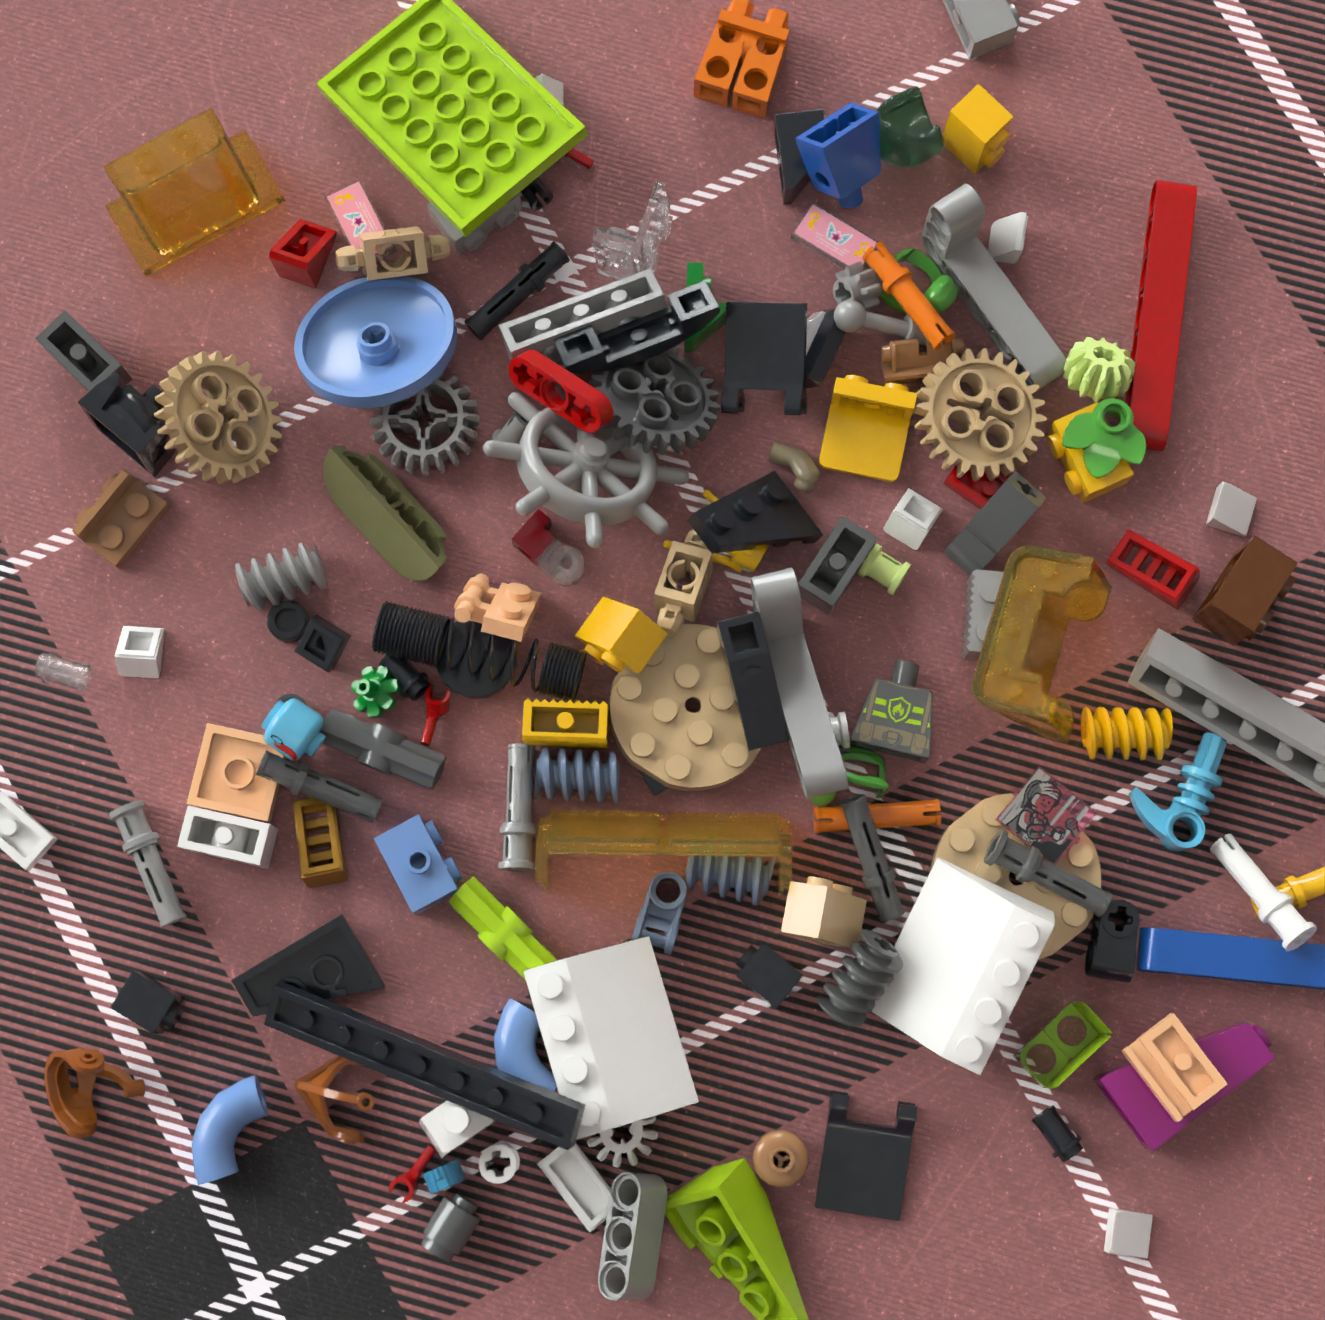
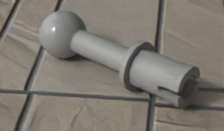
(852, 316)

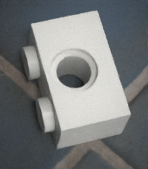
(228, 837)

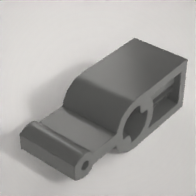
(995, 524)

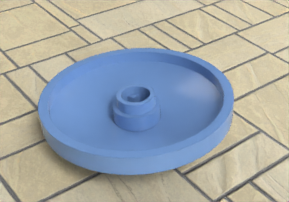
(375, 341)

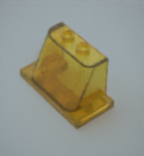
(187, 190)

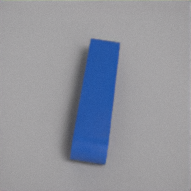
(1230, 958)

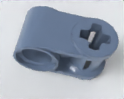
(661, 915)

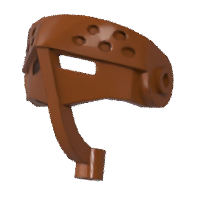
(314, 1090)
(74, 1106)

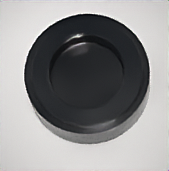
(287, 621)

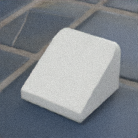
(1008, 238)
(1231, 509)
(912, 519)
(140, 652)
(1128, 1233)

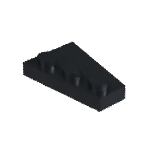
(754, 516)

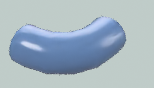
(516, 1046)
(220, 1126)

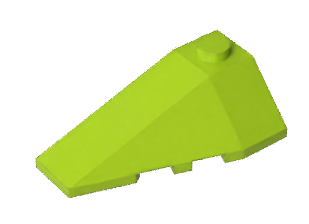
(736, 1230)

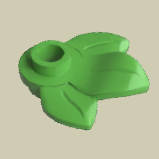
(1102, 443)

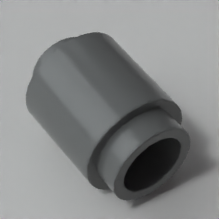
(450, 1227)

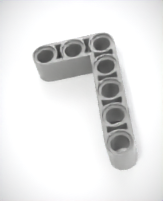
(984, 288)
(804, 709)

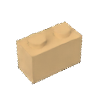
(823, 912)

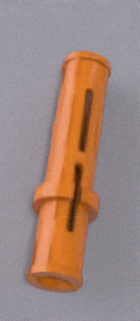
(898, 282)
(883, 815)

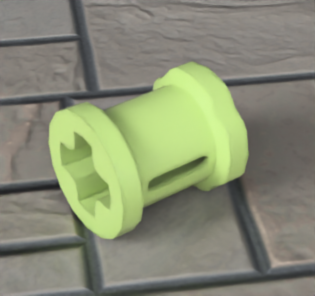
(884, 569)

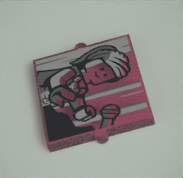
(1046, 815)

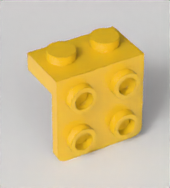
(867, 428)

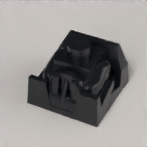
(129, 421)

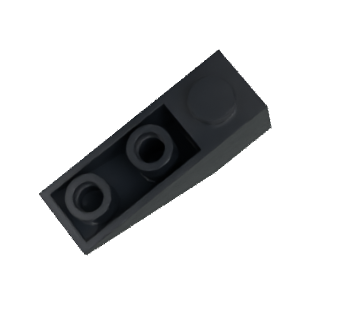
(753, 680)

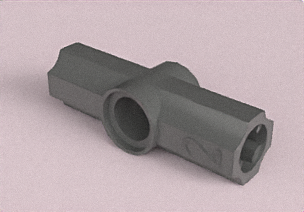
(383, 749)

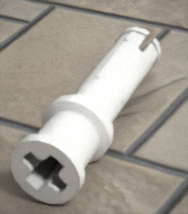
(1273, 905)

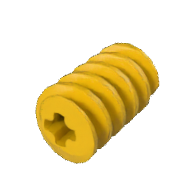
(1126, 731)

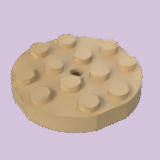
(659, 733)
(966, 844)

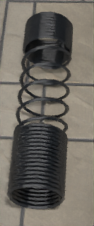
(423, 638)

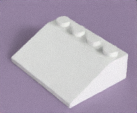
(963, 964)
(611, 1035)

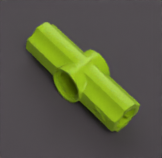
(499, 927)

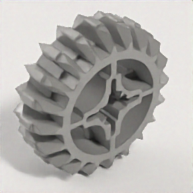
(442, 423)

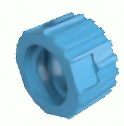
(444, 1176)

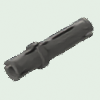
(312, 783)
(877, 875)

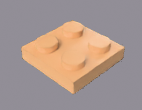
(227, 774)

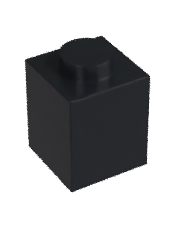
(767, 974)
(148, 1003)

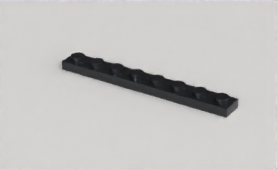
(425, 1065)

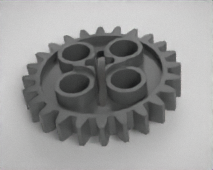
(660, 402)

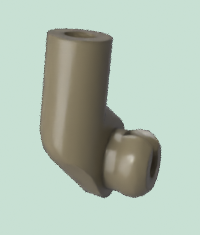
(801, 464)

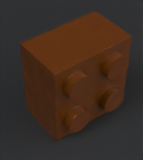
(1245, 592)

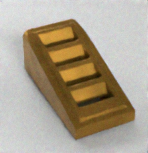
(323, 874)

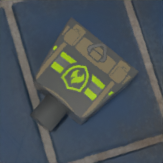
(896, 716)

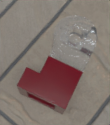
(559, 562)

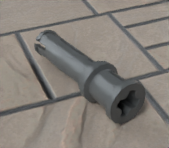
(1029, 865)

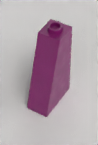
(1233, 1051)

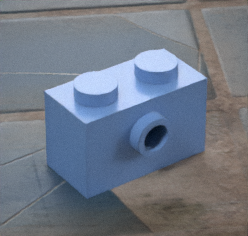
(419, 864)

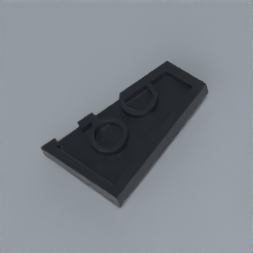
(322, 963)

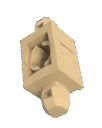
(434, 247)
(677, 605)

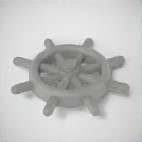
(586, 464)

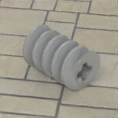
(281, 576)

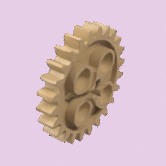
(988, 381)
(218, 417)

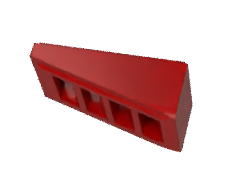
(1161, 556)

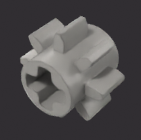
(858, 285)

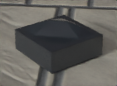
(322, 643)

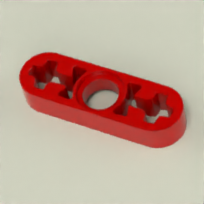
(583, 404)

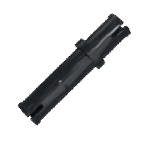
(517, 290)

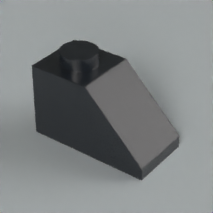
(790, 162)

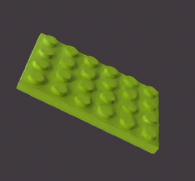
(452, 111)

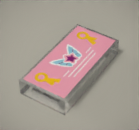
(355, 214)
(832, 237)

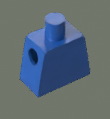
(843, 153)

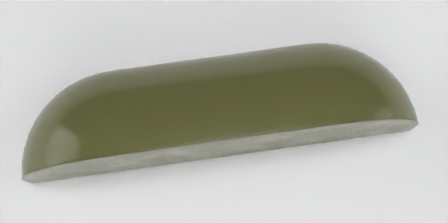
(385, 513)

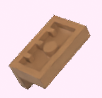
(120, 518)

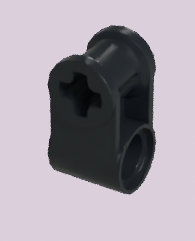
(1112, 947)

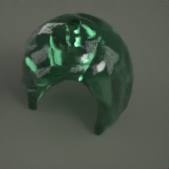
(907, 131)

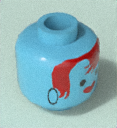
(293, 729)

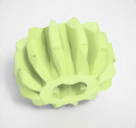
(1099, 369)

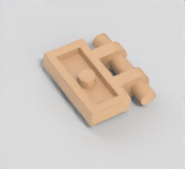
(501, 611)

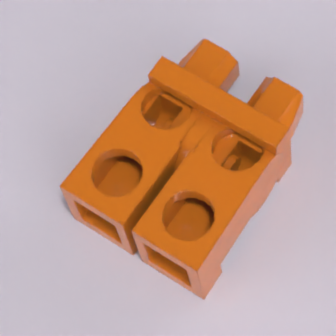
(744, 43)

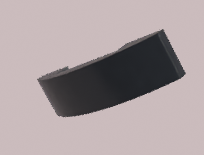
(642, 338)

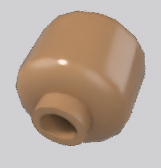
(767, 1148)

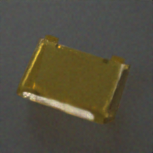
(1027, 632)

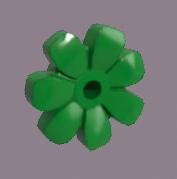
(375, 691)

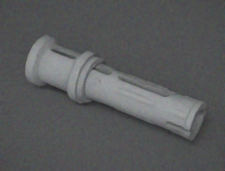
(517, 828)
(141, 844)

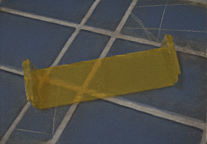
(651, 835)

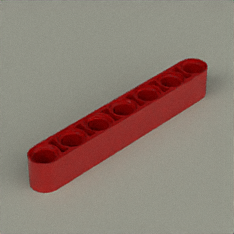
(1160, 309)

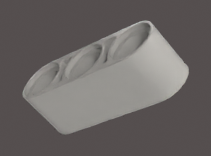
(632, 1237)

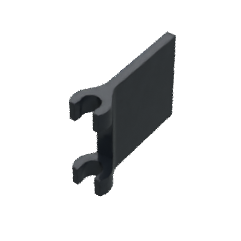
(765, 353)
(864, 1161)

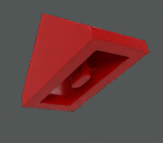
(303, 252)

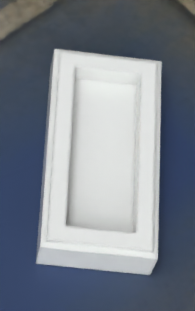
(578, 1184)

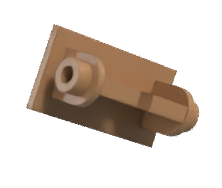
(904, 362)

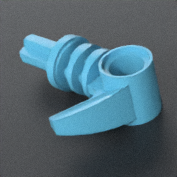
(1191, 804)

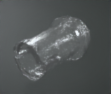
(63, 671)

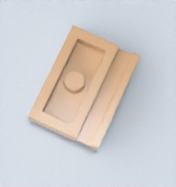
(1174, 1067)

